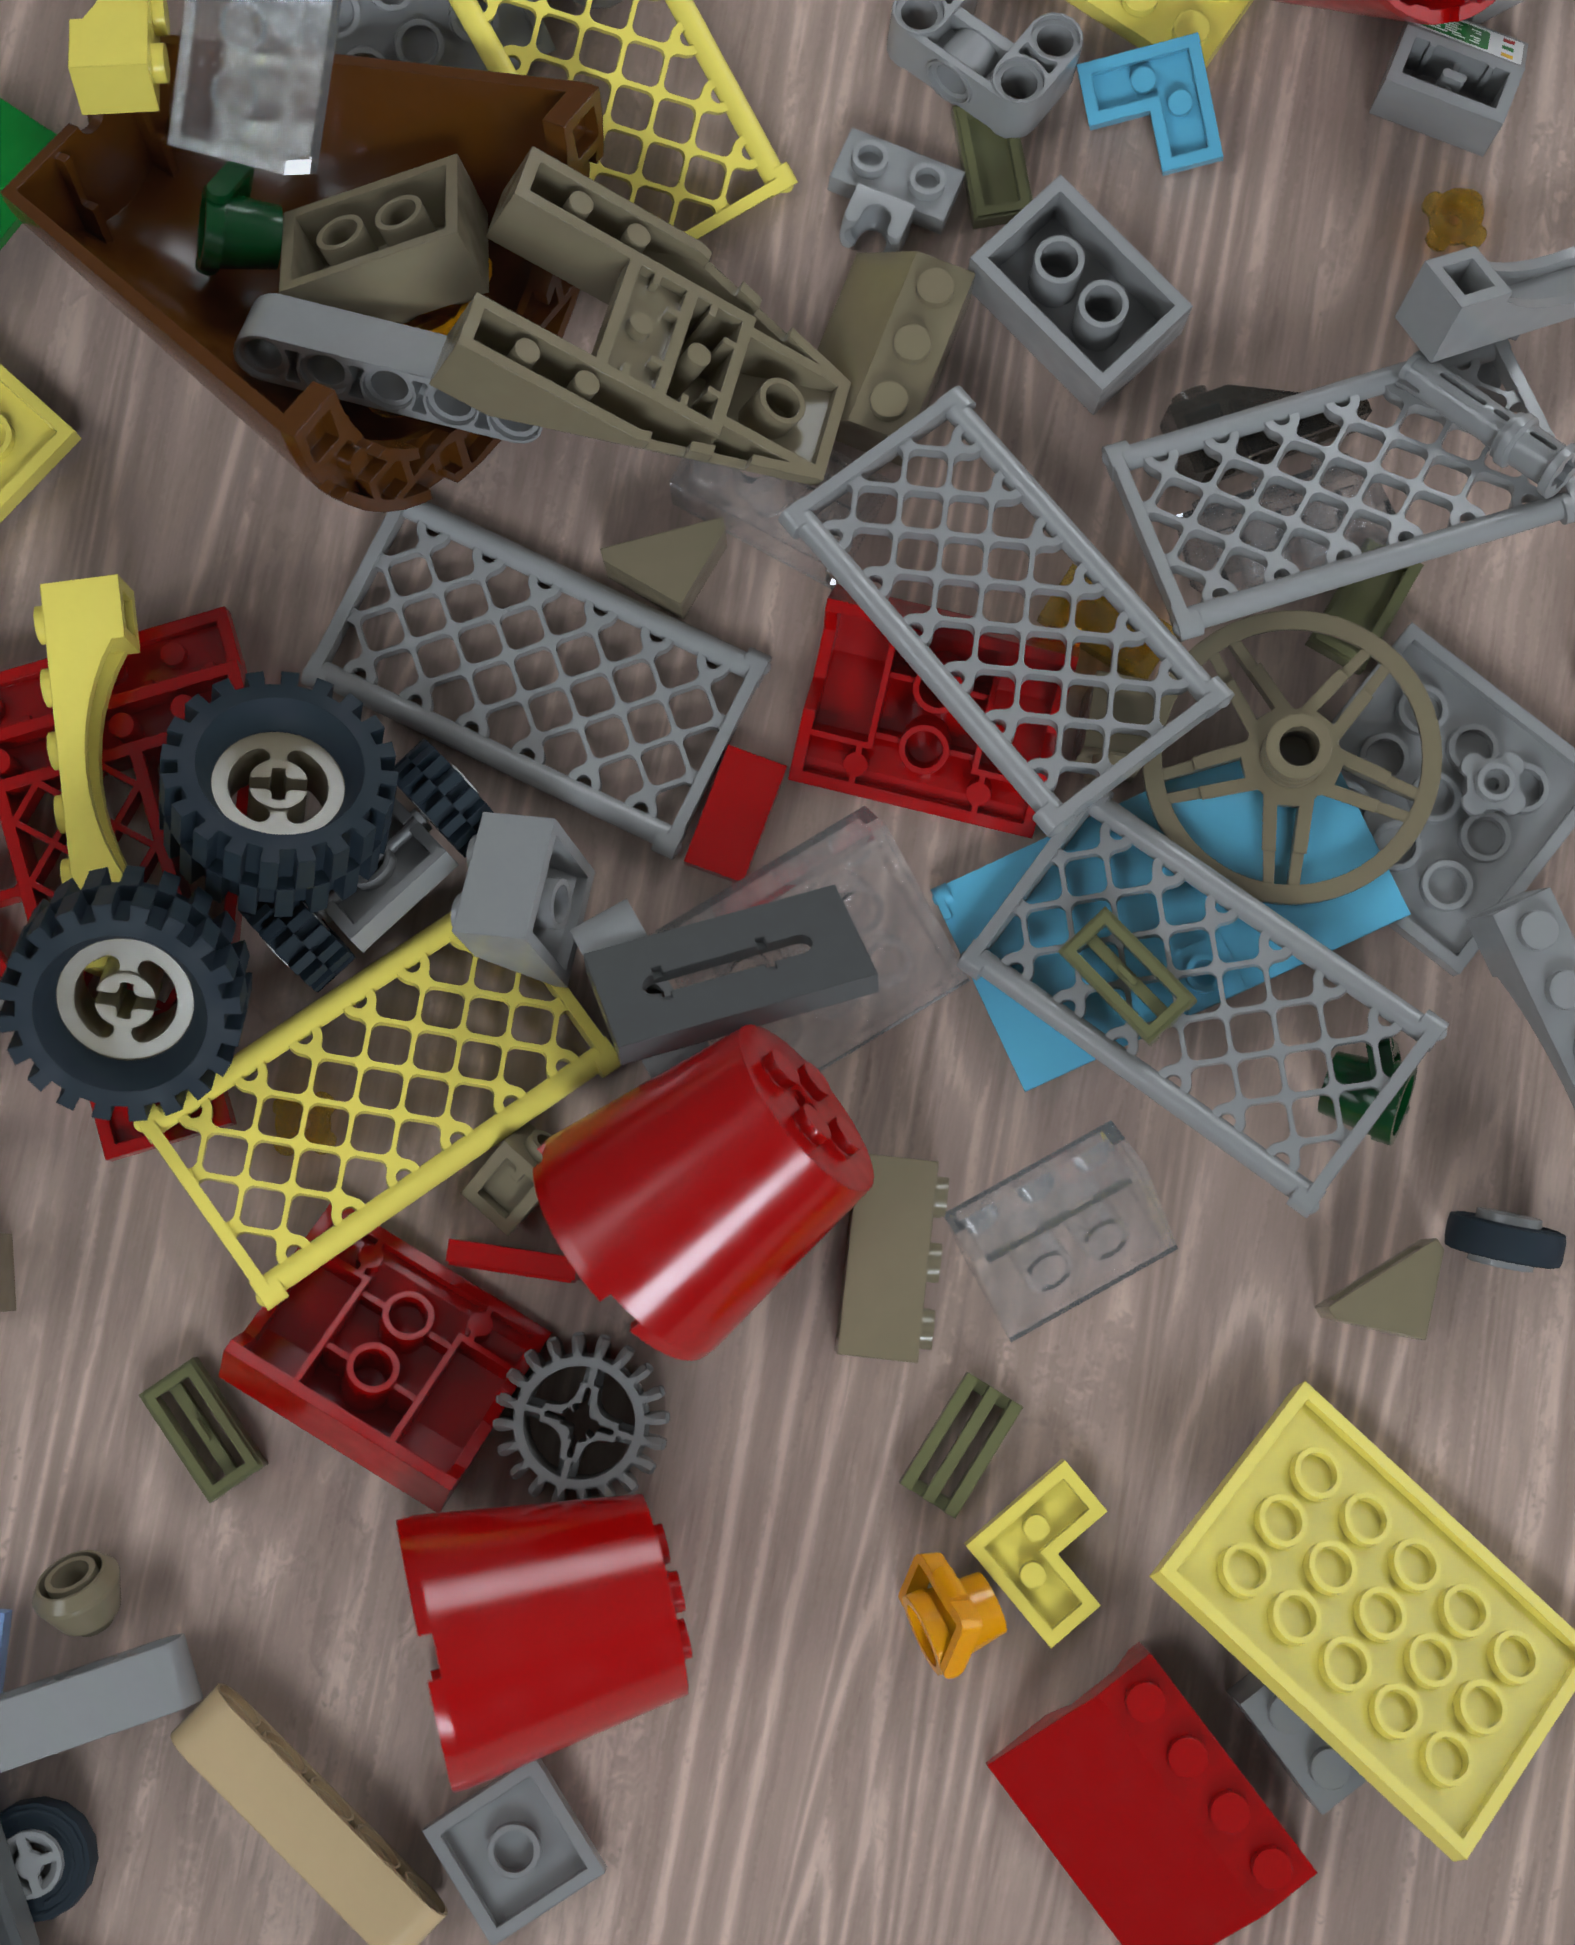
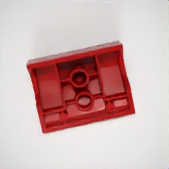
(889, 739)
(387, 1361)
(1150, 1812)

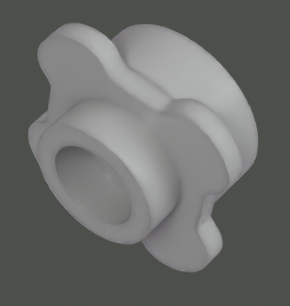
(1478, 797)

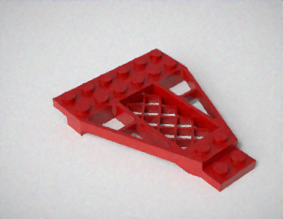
(148, 692)

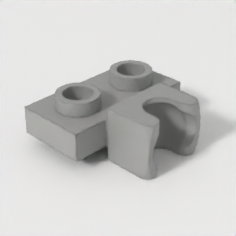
(891, 190)

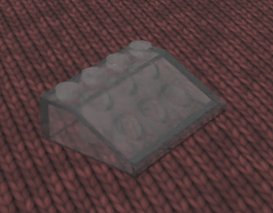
(889, 913)

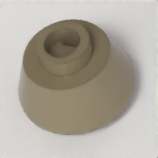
(79, 1593)

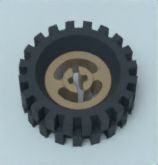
(280, 746)
(113, 1045)

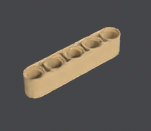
(307, 1821)

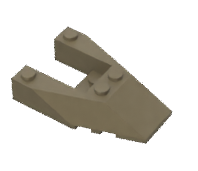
(680, 354)

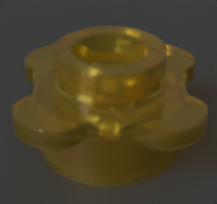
(1457, 202)
(288, 1118)

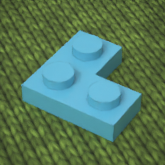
(1162, 82)

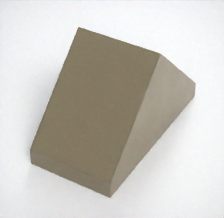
(668, 565)
(1392, 1296)

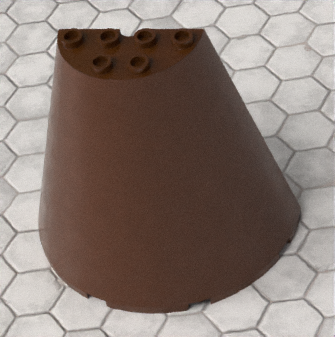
(128, 223)

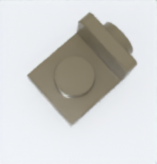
(505, 1182)

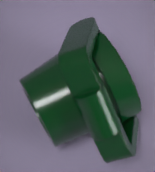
(234, 227)
(1353, 1104)

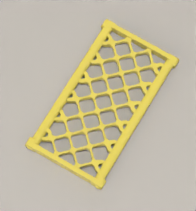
(776, 176)
(272, 1285)

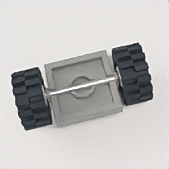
(404, 874)

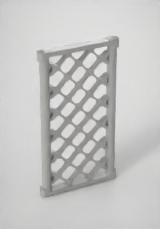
(958, 409)
(1355, 566)
(665, 838)
(1302, 1193)

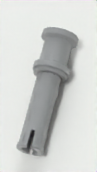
(1510, 436)

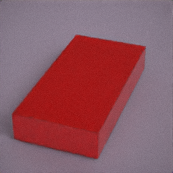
(735, 814)
(510, 1260)

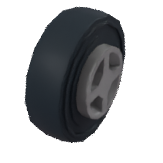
(1505, 1239)
(70, 1856)

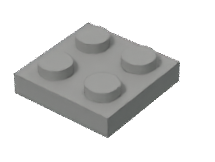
(514, 1850)

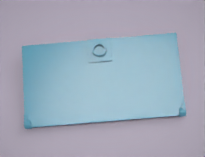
(1224, 829)

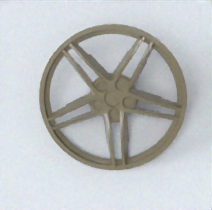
(1298, 756)

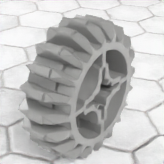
(527, 1406)

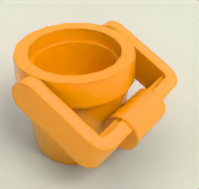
(952, 1615)

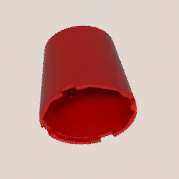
(703, 1187)
(543, 1625)

